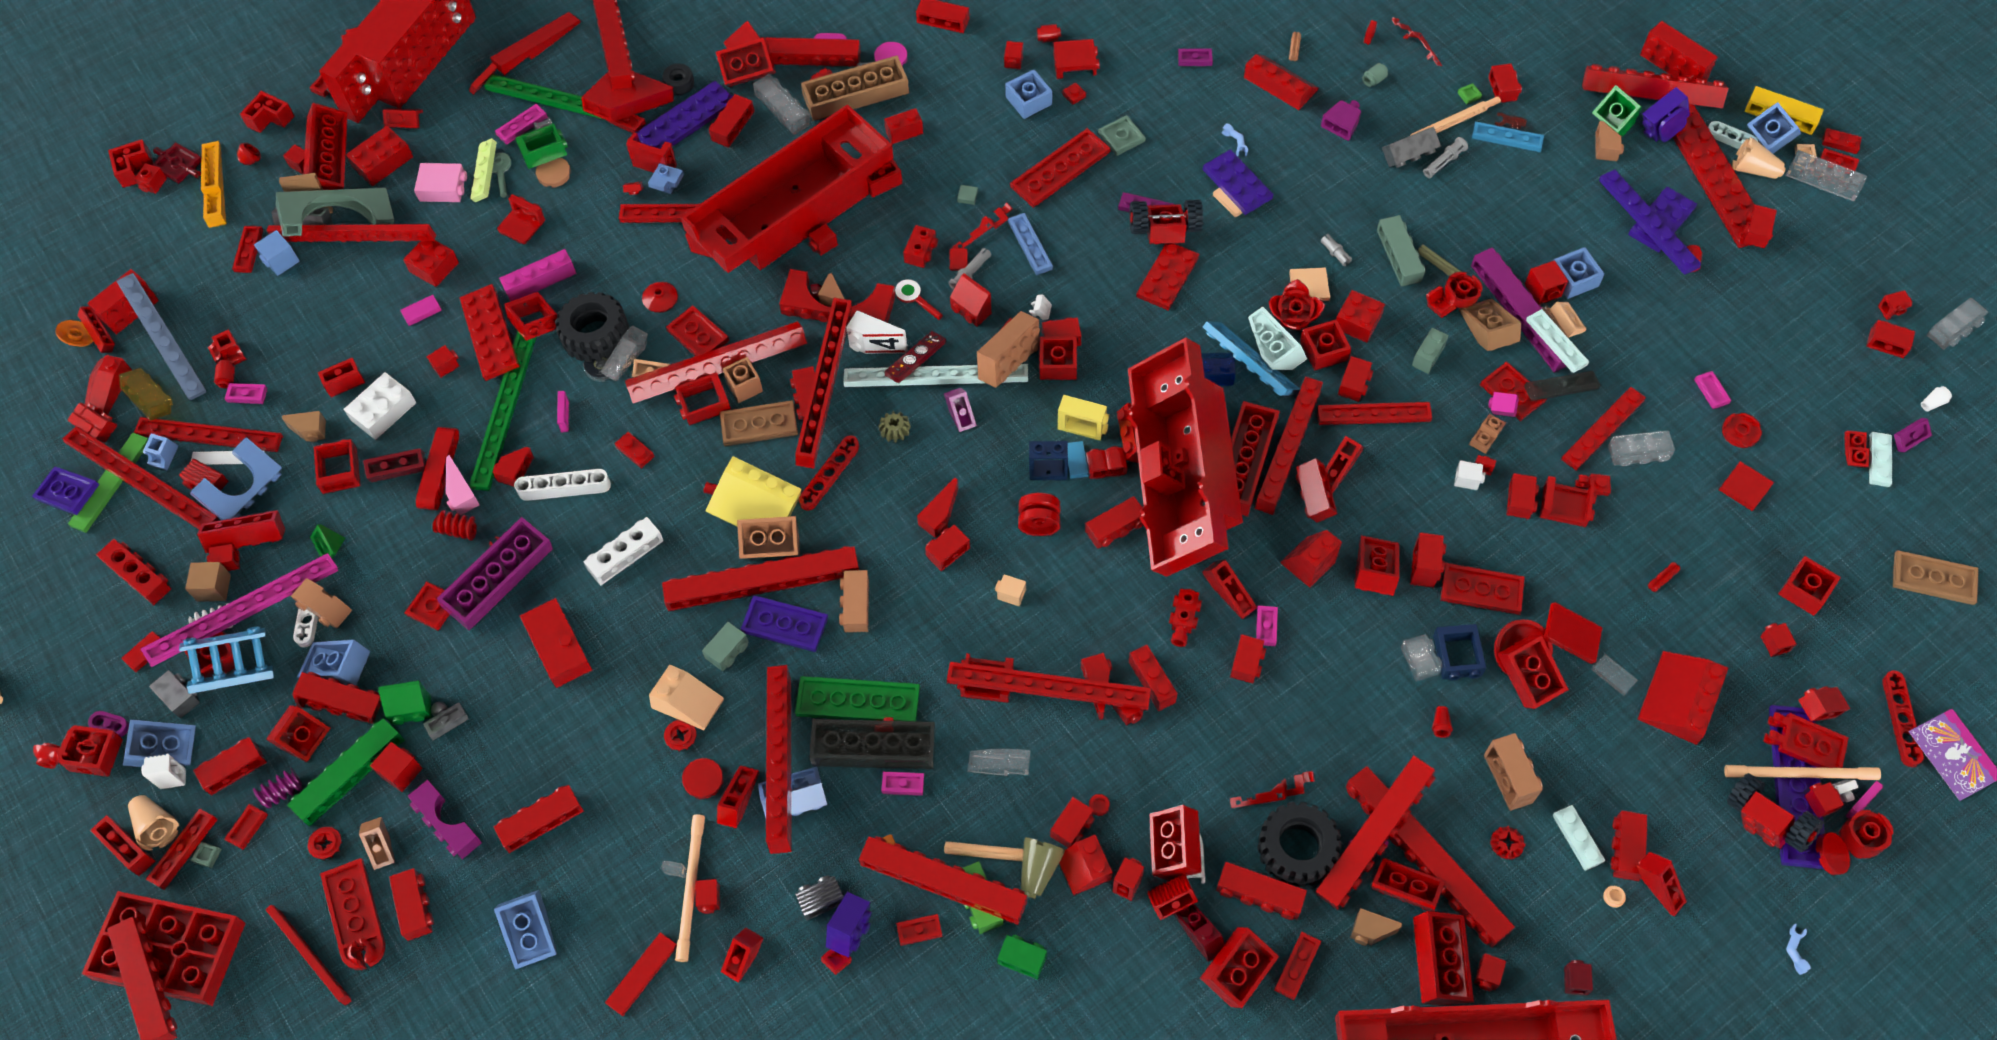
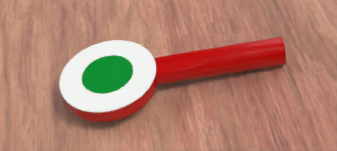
(909, 291)

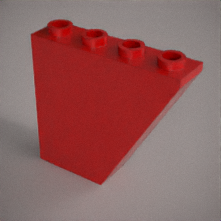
(622, 103)

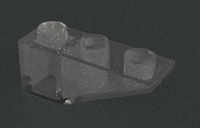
(625, 352)

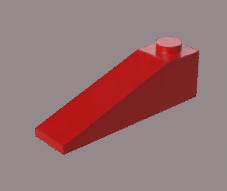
(105, 382)

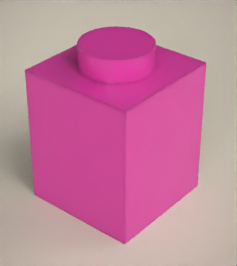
(1504, 404)

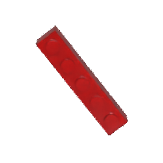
(96, 329)

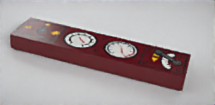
(915, 357)

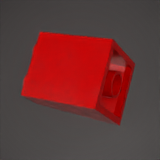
(1313, 557)

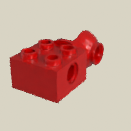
(82, 751)

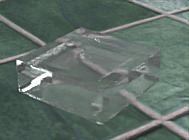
(674, 869)

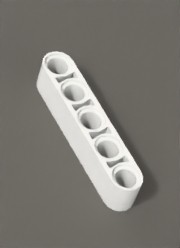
(554, 481)

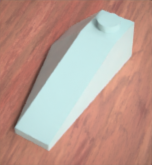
(1275, 344)

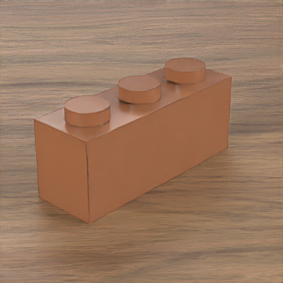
(855, 601)

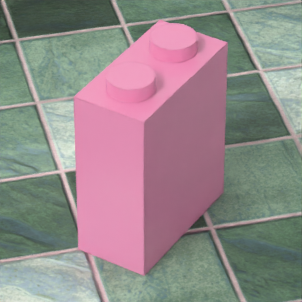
(440, 182)

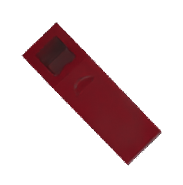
(1201, 931)

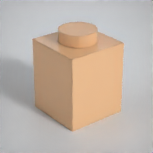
(1010, 590)

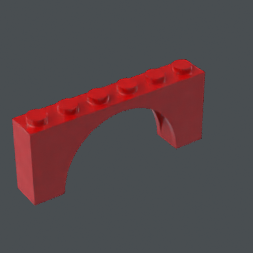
(799, 302)

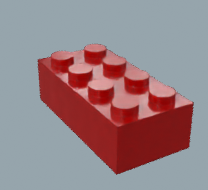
(1677, 53)

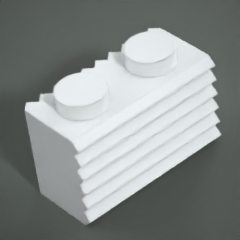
(164, 771)

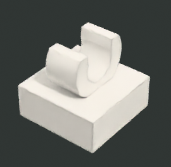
(1041, 307)
(1844, 788)

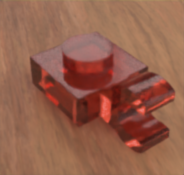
(1516, 122)

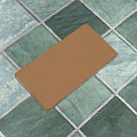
(758, 423)
(1935, 577)

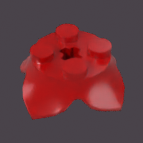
(1296, 296)

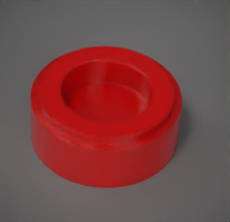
(1099, 804)

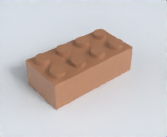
(1008, 349)

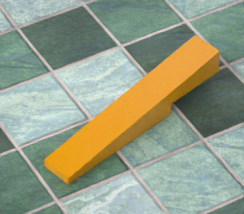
(212, 185)

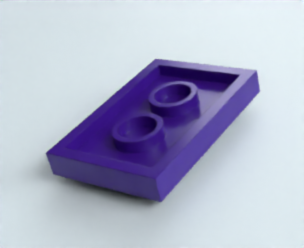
(65, 490)

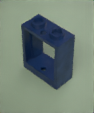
(1057, 468)
(1458, 633)

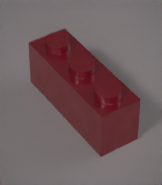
(395, 465)

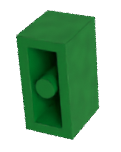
(1022, 956)

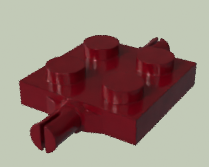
(177, 162)

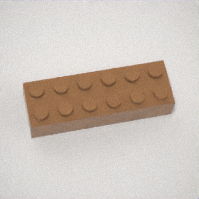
(855, 87)

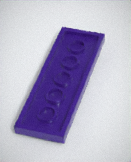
(686, 117)

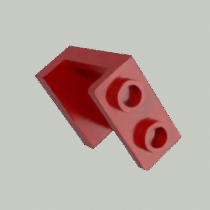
(1075, 56)
(649, 157)
(1567, 503)
(984, 693)

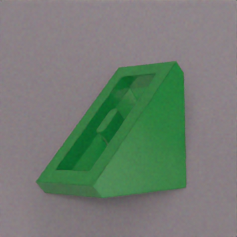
(326, 540)

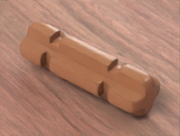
(1295, 45)

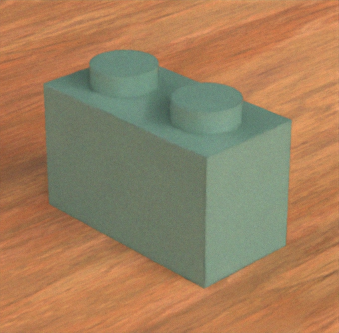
(1430, 350)
(725, 646)

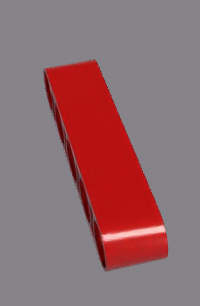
(434, 475)

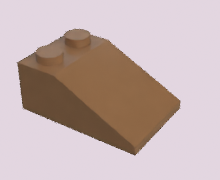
(1492, 324)

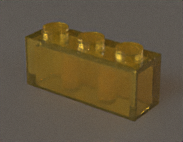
(145, 393)

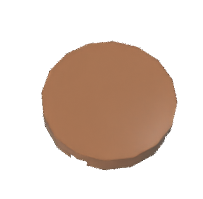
(553, 173)

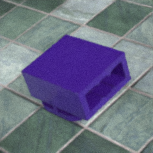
(1666, 116)

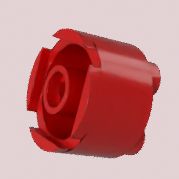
(1866, 834)

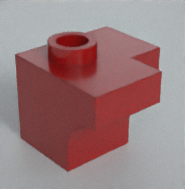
(226, 348)

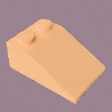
(685, 698)

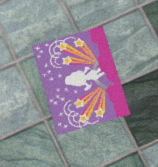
(1955, 754)

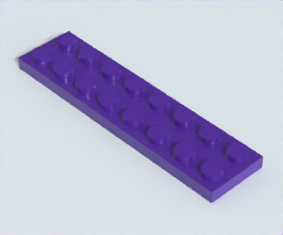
(1791, 796)

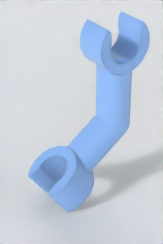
(1229, 131)
(1800, 964)

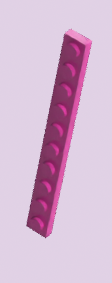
(239, 609)

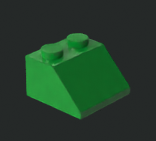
(1618, 111)
(405, 702)

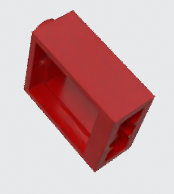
(534, 303)
(697, 386)
(338, 481)

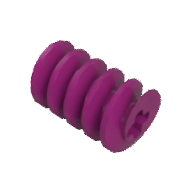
(278, 789)

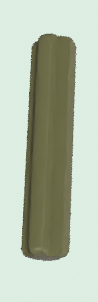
(1437, 260)

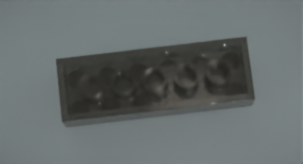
(873, 744)

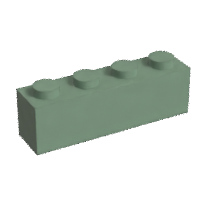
(1401, 250)

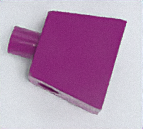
(1342, 119)

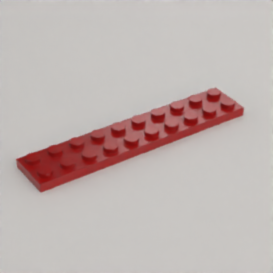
(1715, 175)

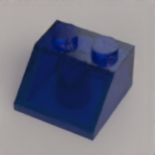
(1219, 368)

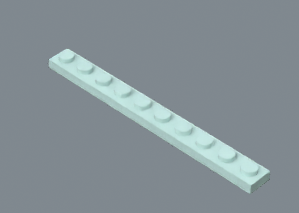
(925, 376)

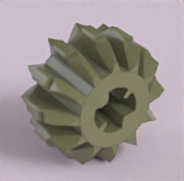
(894, 426)

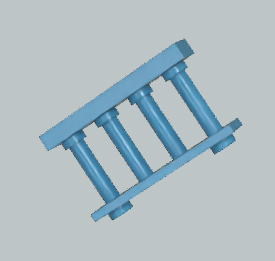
(220, 679)

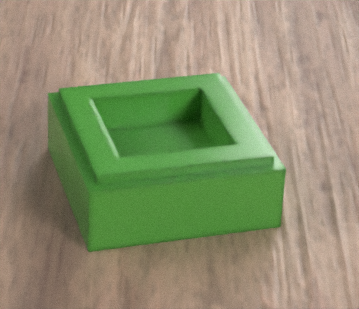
(1469, 93)

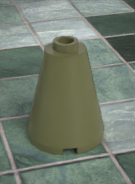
(1038, 865)

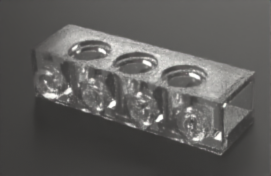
(1826, 175)

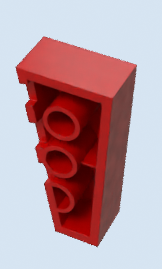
(336, 697)

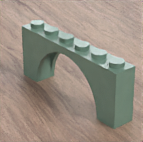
(297, 205)

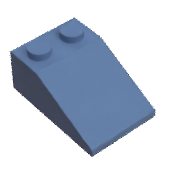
(336, 660)
(156, 739)
(526, 929)

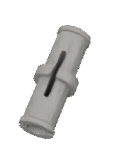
(1336, 250)

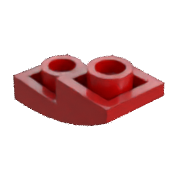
(1856, 449)

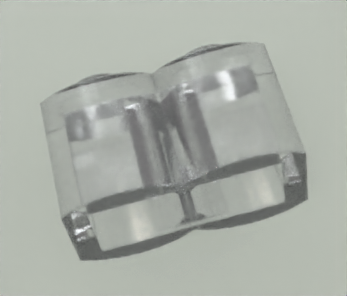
(1421, 658)

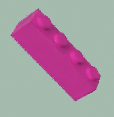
(538, 275)

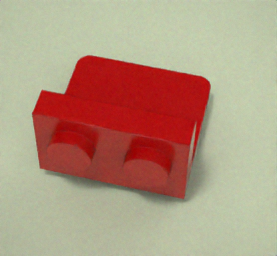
(522, 220)

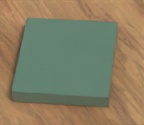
(1121, 135)

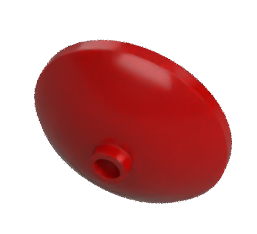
(1515, 632)

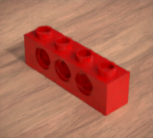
(133, 571)

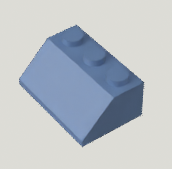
(806, 791)

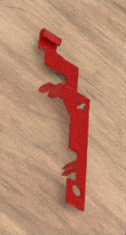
(1417, 35)
(1000, 212)
(1280, 788)

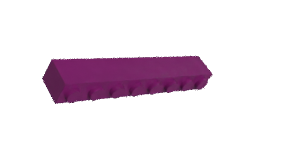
(1514, 299)

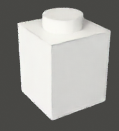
(1469, 475)

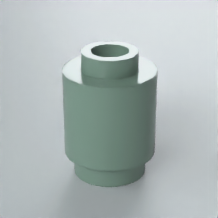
(1375, 75)

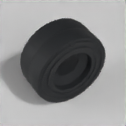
(679, 70)

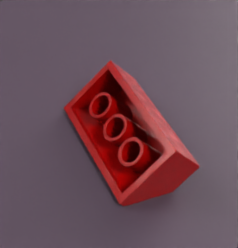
(1279, 81)
(1443, 958)

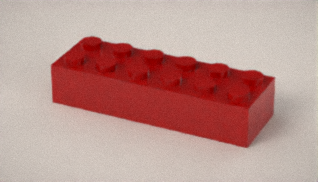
(326, 145)
(1250, 448)

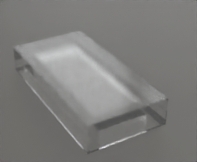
(1614, 674)

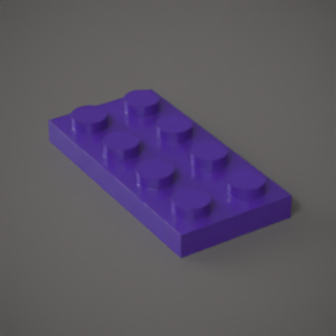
(1237, 182)
(1671, 209)
(784, 623)

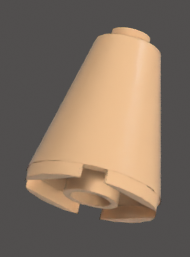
(1758, 160)
(151, 823)

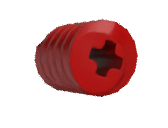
(455, 525)

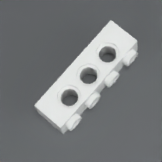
(620, 560)

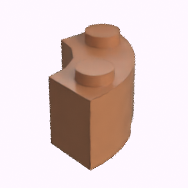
(316, 600)

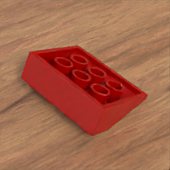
(1683, 695)

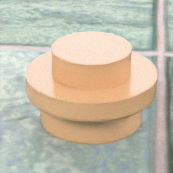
(1614, 896)

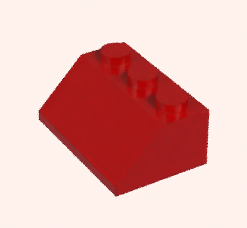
(1408, 885)

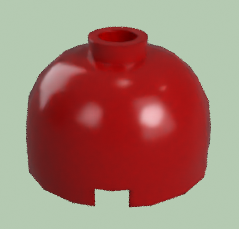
(1462, 290)

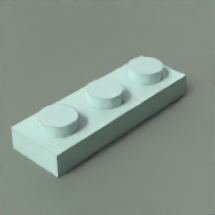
(1880, 459)
(1578, 837)

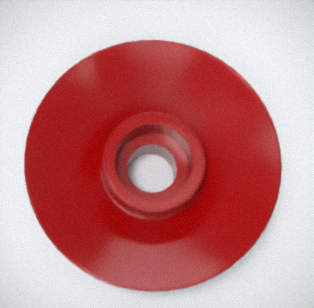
(661, 302)

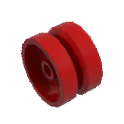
(1039, 514)

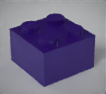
(848, 925)

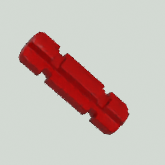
(1664, 577)

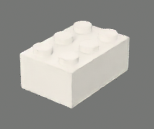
(380, 406)

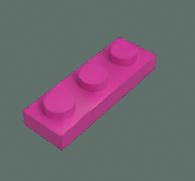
(521, 124)

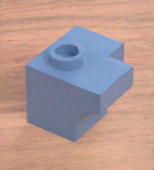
(665, 178)
(160, 451)

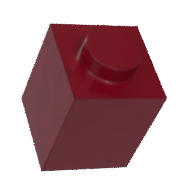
(1578, 978)

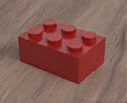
(745, 62)
(379, 155)
(114, 308)
(1533, 671)
(1175, 842)
(1239, 967)

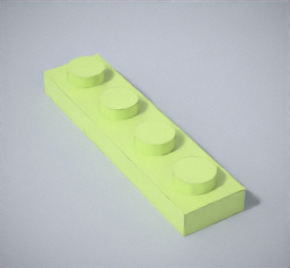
(483, 170)

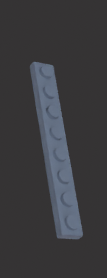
(161, 336)

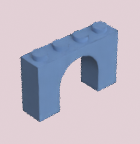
(227, 506)

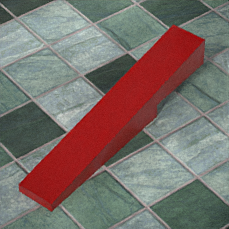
(534, 43)

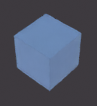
(276, 253)

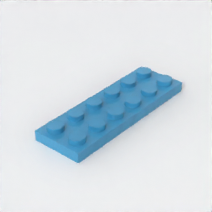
(1245, 353)

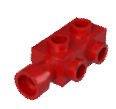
(1186, 606)

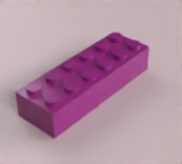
(495, 573)

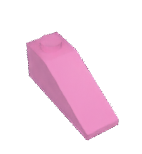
(457, 490)

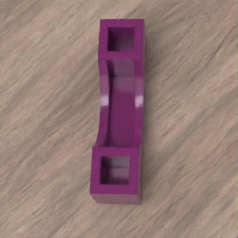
(458, 836)

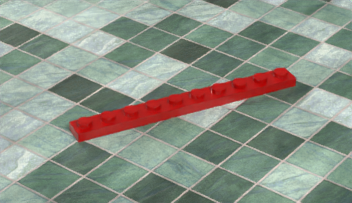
(360, 233)
(138, 478)
(1049, 685)

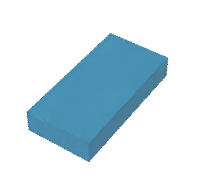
(1077, 460)

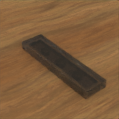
(1562, 385)

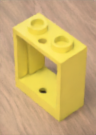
(1082, 417)

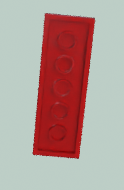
(1060, 167)
(489, 332)

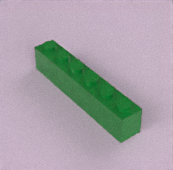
(343, 773)

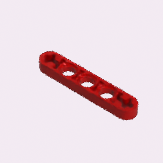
(828, 481)
(1906, 709)

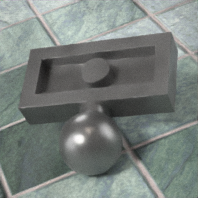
(444, 719)

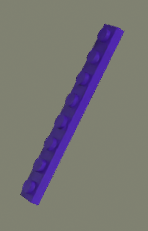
(1650, 222)

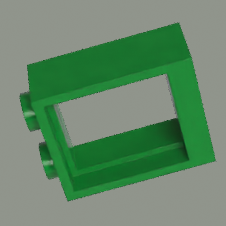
(540, 138)

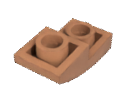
(1487, 433)

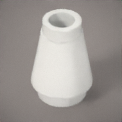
(1936, 398)

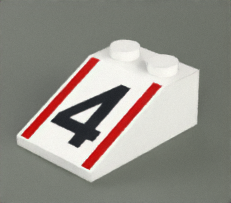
(875, 336)

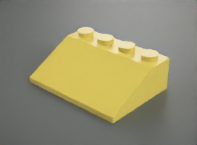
(751, 494)

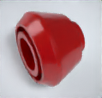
(248, 154)

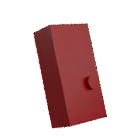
(555, 643)

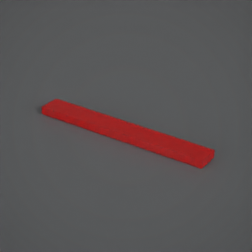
(207, 433)

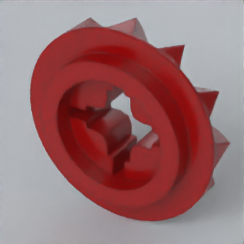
(671, 733)
(319, 837)
(1501, 847)

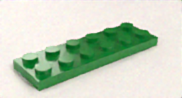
(856, 699)

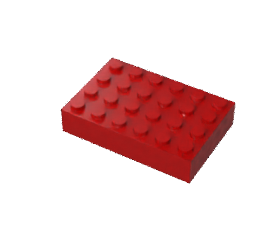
(187, 943)

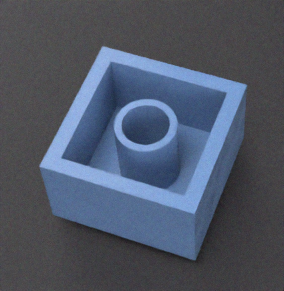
(1028, 94)
(1774, 128)
(1580, 272)

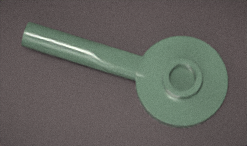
(501, 164)

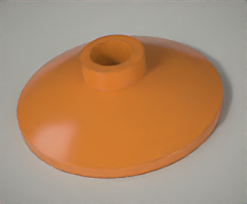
(73, 333)

